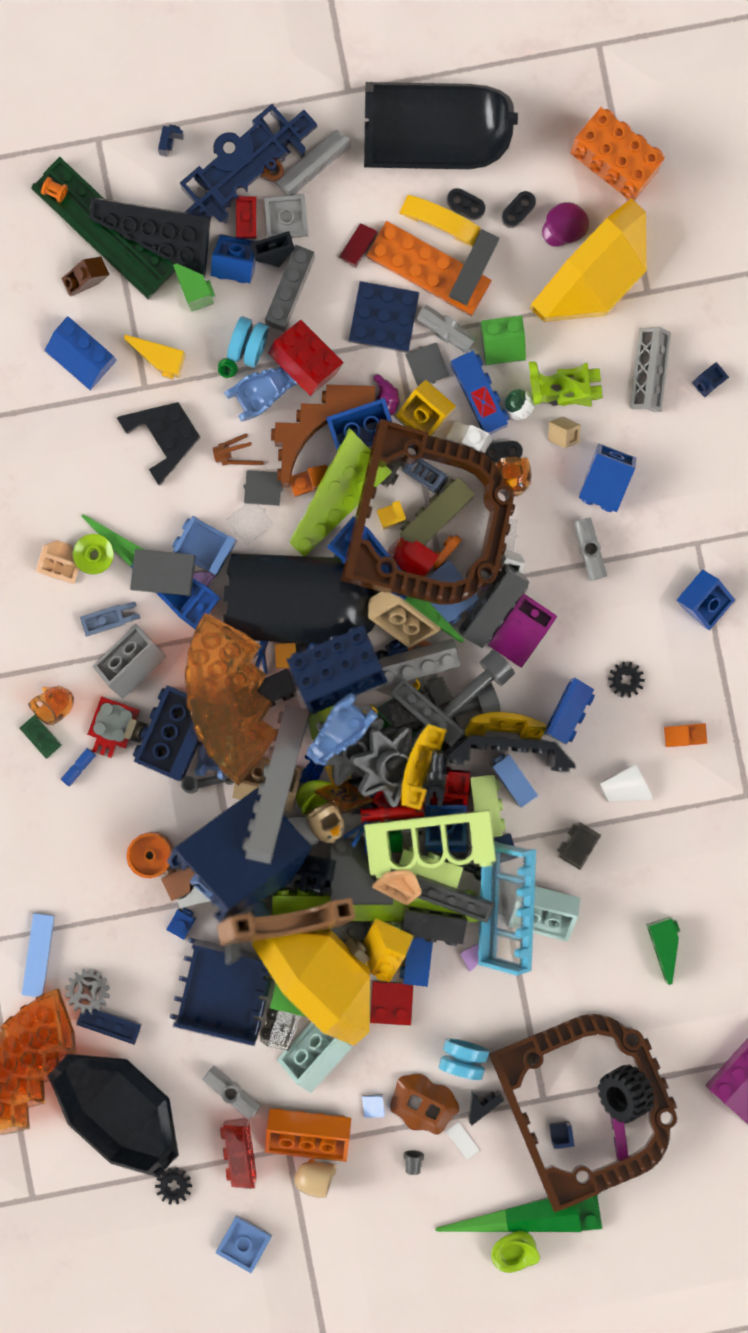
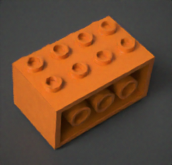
(617, 154)

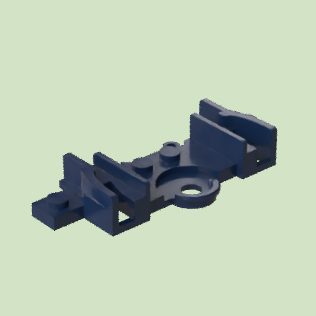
(242, 167)

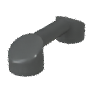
(191, 785)

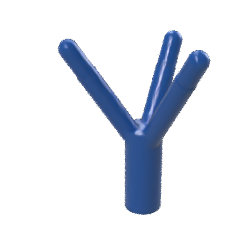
(261, 655)
(362, 830)

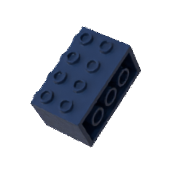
(336, 669)

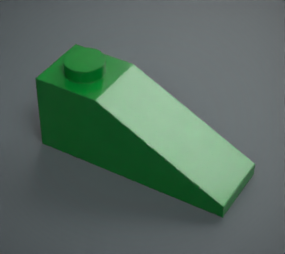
(665, 943)

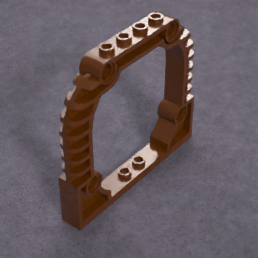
(362, 561)
(562, 1185)

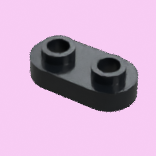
(467, 202)
(518, 210)
(502, 450)

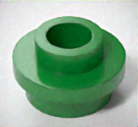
(223, 368)

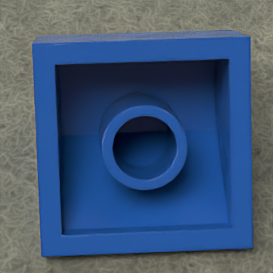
(233, 259)
(706, 599)
(455, 832)

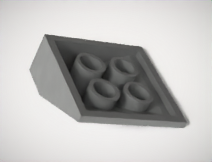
(353, 875)

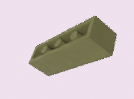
(438, 513)

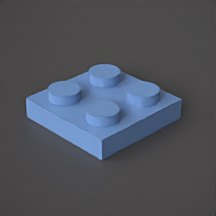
(243, 1244)

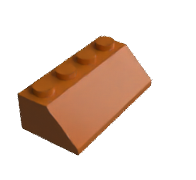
(308, 1135)

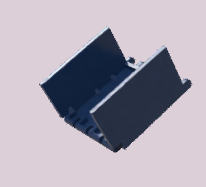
(222, 997)

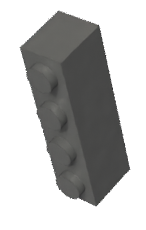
(290, 288)
(494, 606)

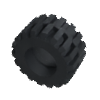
(626, 1093)

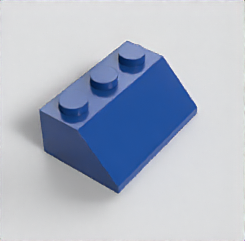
(79, 353)
(360, 420)
(569, 711)

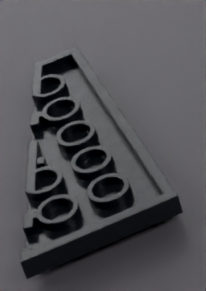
(165, 232)

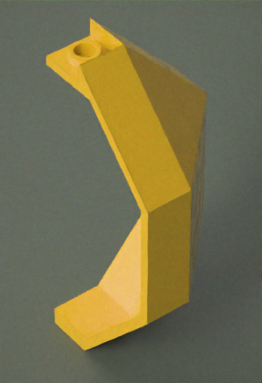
(598, 270)
(321, 981)

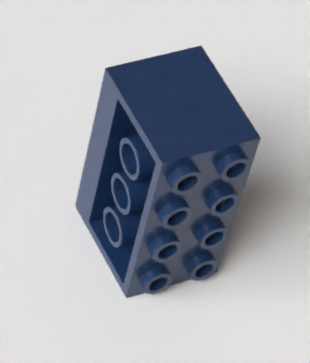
(179, 747)

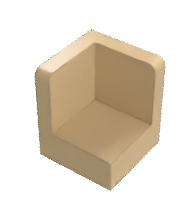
(564, 432)

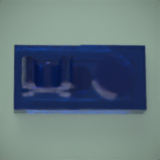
(311, 771)

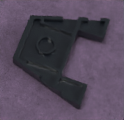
(171, 431)

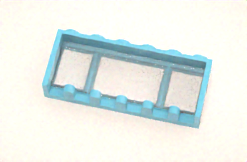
(508, 935)

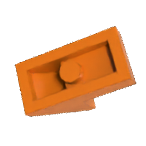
(307, 480)
(685, 735)

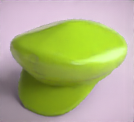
(307, 798)
(515, 1252)

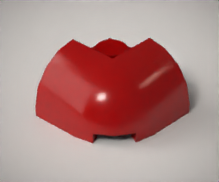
(412, 557)
(456, 788)

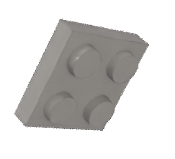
(285, 215)

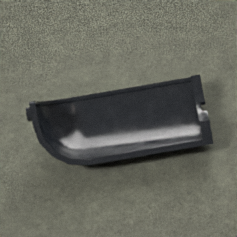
(436, 125)
(293, 598)

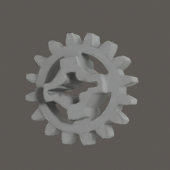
(94, 987)

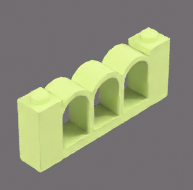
(379, 845)

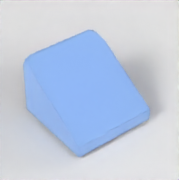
(373, 1106)

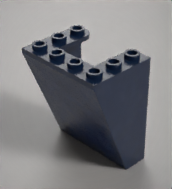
(221, 863)

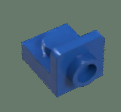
(181, 922)

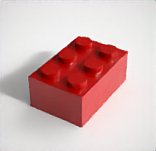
(305, 357)

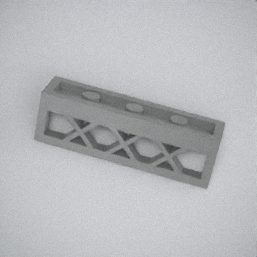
(313, 163)
(654, 368)

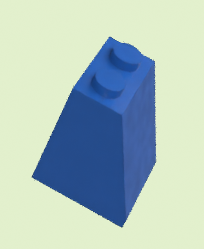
(607, 478)

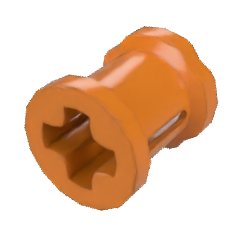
(54, 189)

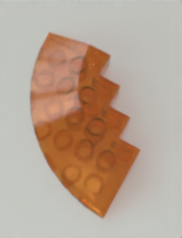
(225, 697)
(28, 1053)

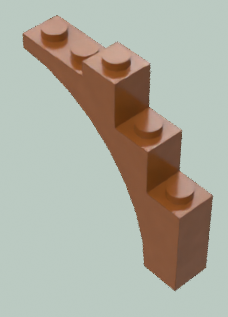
(312, 418)

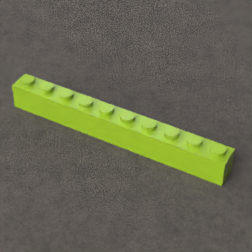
(291, 901)

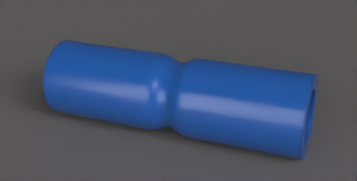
(76, 769)

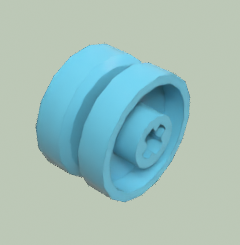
(248, 342)
(463, 1059)

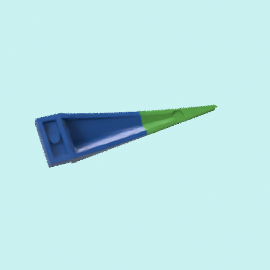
(339, 547)
(187, 608)

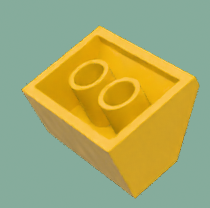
(386, 949)

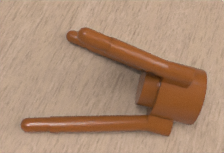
(223, 452)

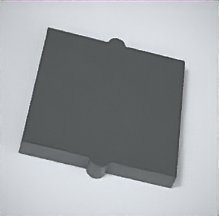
(427, 364)
(262, 488)

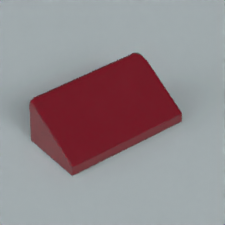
(358, 245)

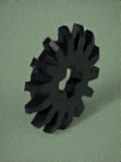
(625, 688)
(166, 1190)

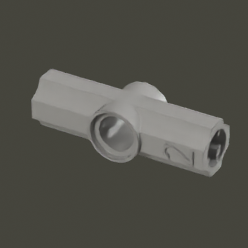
(446, 328)
(594, 562)
(242, 1101)

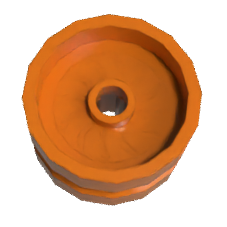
(138, 854)

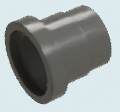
(413, 1161)

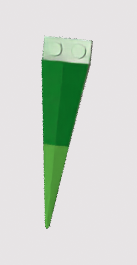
(534, 1217)

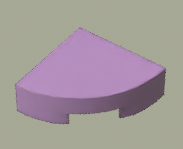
(204, 577)
(470, 956)

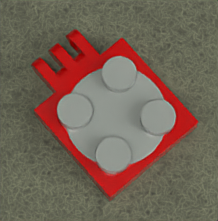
(110, 725)

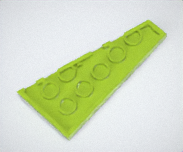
(336, 494)

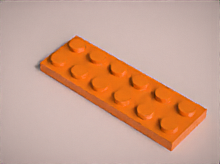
(423, 265)

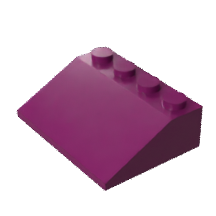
(731, 1082)

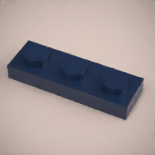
(110, 1025)

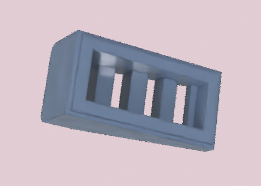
(439, 483)

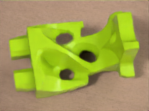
(572, 390)

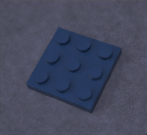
(384, 317)

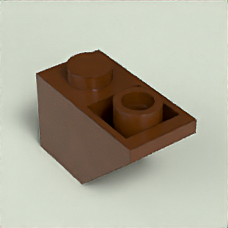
(85, 275)

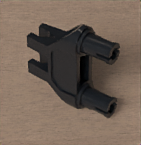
(436, 776)

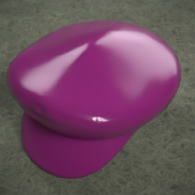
(565, 224)

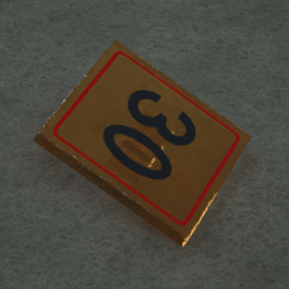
(343, 796)

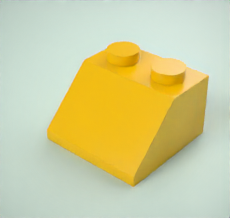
(425, 409)

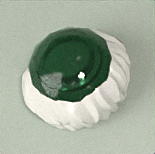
(518, 404)

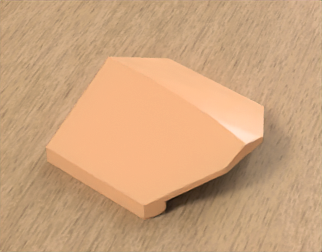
(57, 562)
(399, 885)

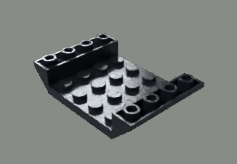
(556, 756)

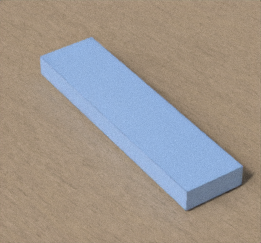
(38, 955)

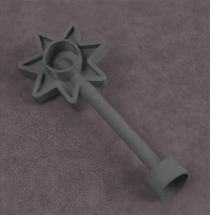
(389, 757)
(342, 767)

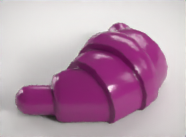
(389, 392)

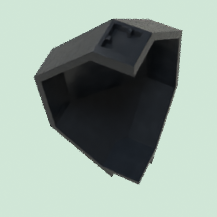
(116, 1111)

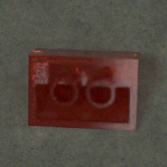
(239, 1153)

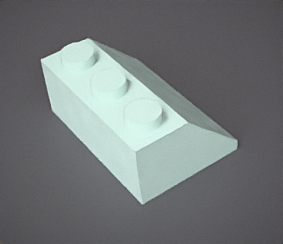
(554, 913)
(312, 1057)

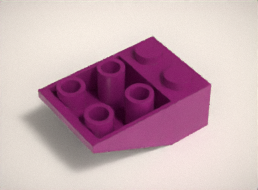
(522, 630)

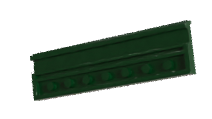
(135, 263)

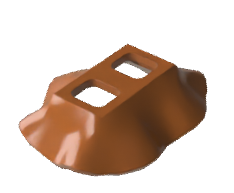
(430, 1094)

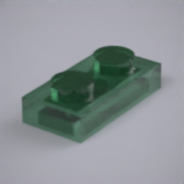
(40, 736)

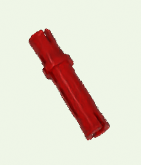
(390, 813)

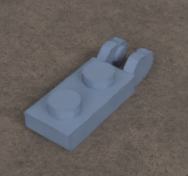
(107, 619)

